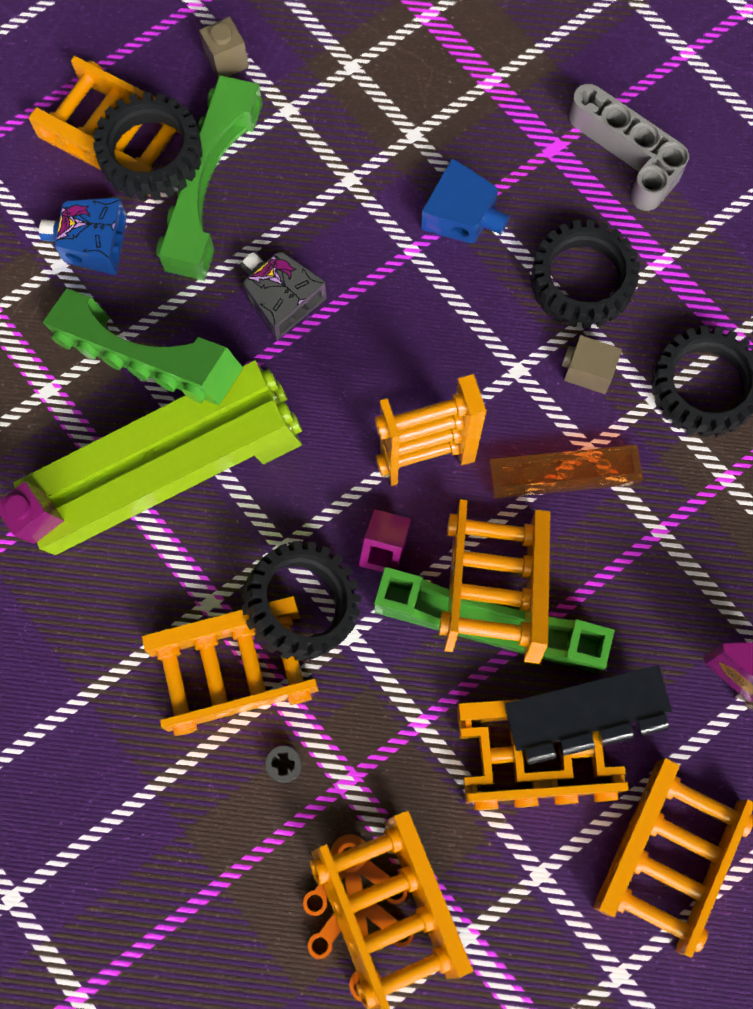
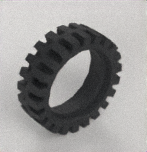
(138, 113)
(597, 239)
(677, 408)
(331, 573)

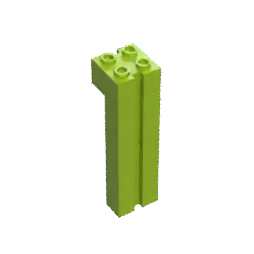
(165, 456)

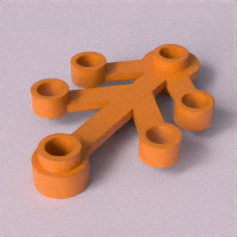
(353, 885)

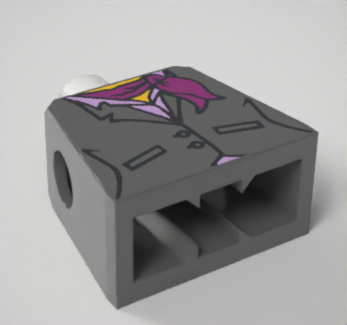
(281, 291)

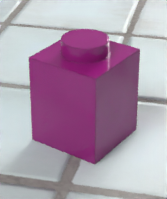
(29, 513)
(384, 541)

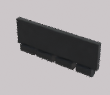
(594, 706)

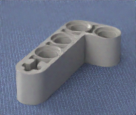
(595, 112)

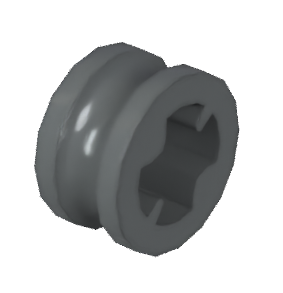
(292, 756)

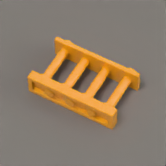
(79, 141)
(431, 430)
(531, 600)
(204, 637)
(633, 858)
(430, 916)

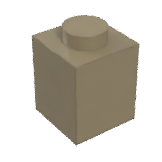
(224, 48)
(591, 364)

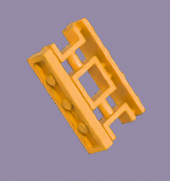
(543, 783)

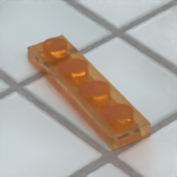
(565, 471)

